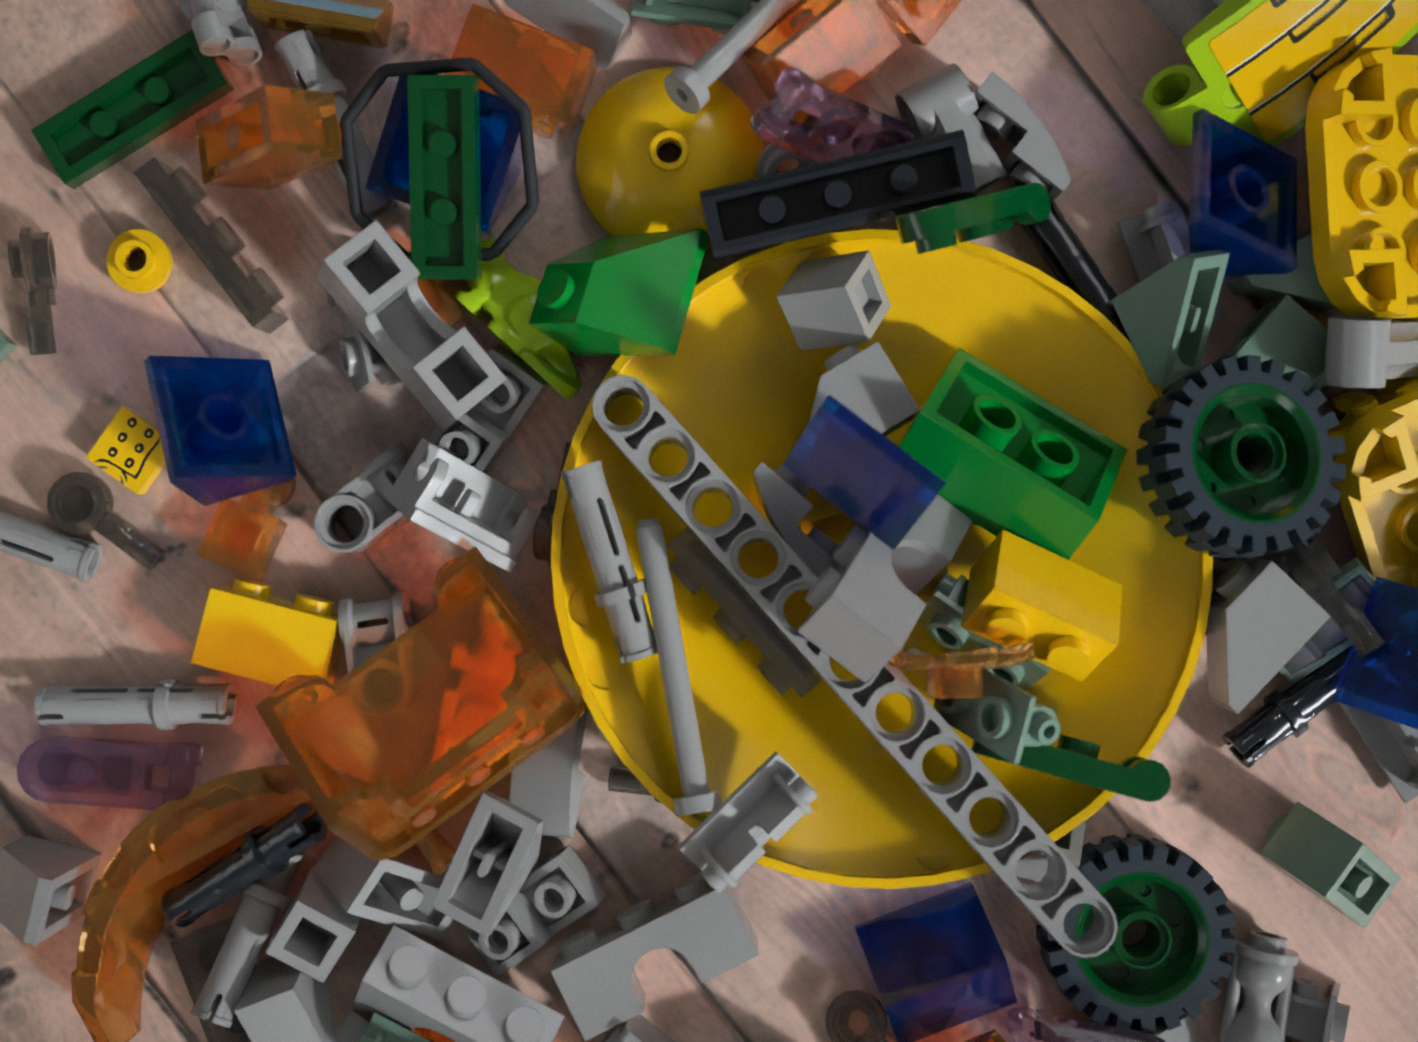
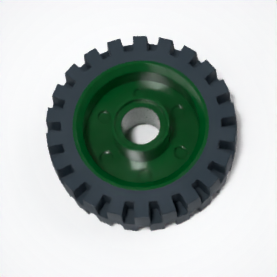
(1283, 448)
(1176, 957)

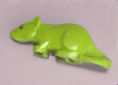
(509, 302)

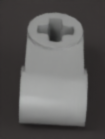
(368, 496)
(363, 641)

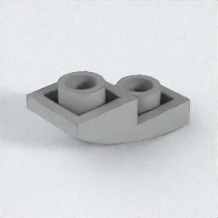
(1035, 156)
(492, 422)
(785, 507)
(551, 783)
(546, 903)

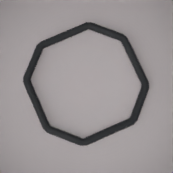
(435, 67)

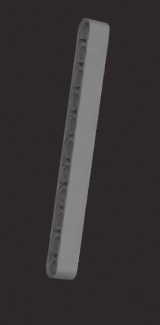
(972, 780)

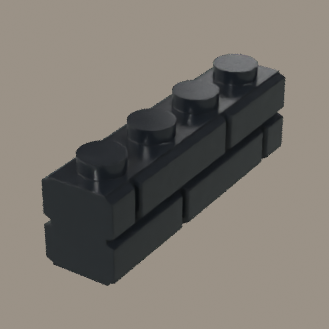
(838, 194)

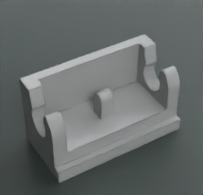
(463, 504)

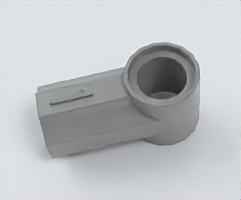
(945, 105)
(1369, 351)

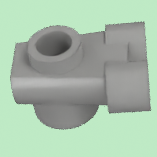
(223, 30)

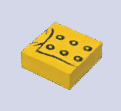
(129, 451)

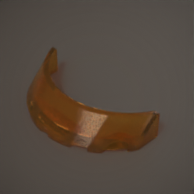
(159, 854)

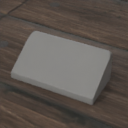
(589, 23)

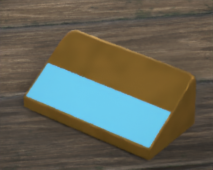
(338, 20)

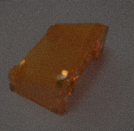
(426, 715)

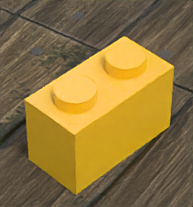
(1036, 596)
(267, 636)

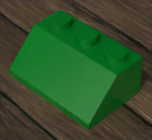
(1013, 457)

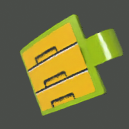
(1266, 60)

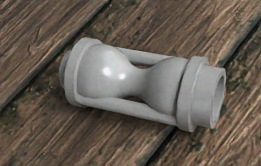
(1263, 971)

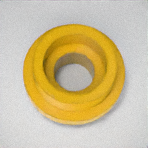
(157, 265)

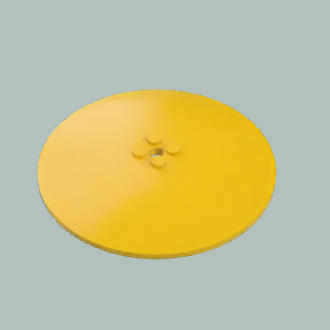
(746, 402)

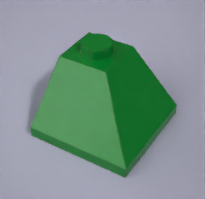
(621, 294)

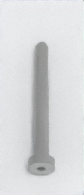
(690, 86)
(674, 672)

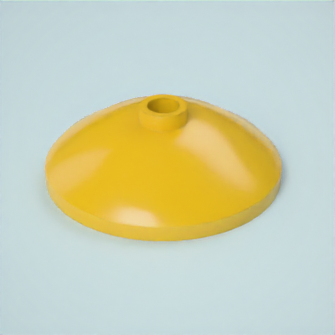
(619, 162)

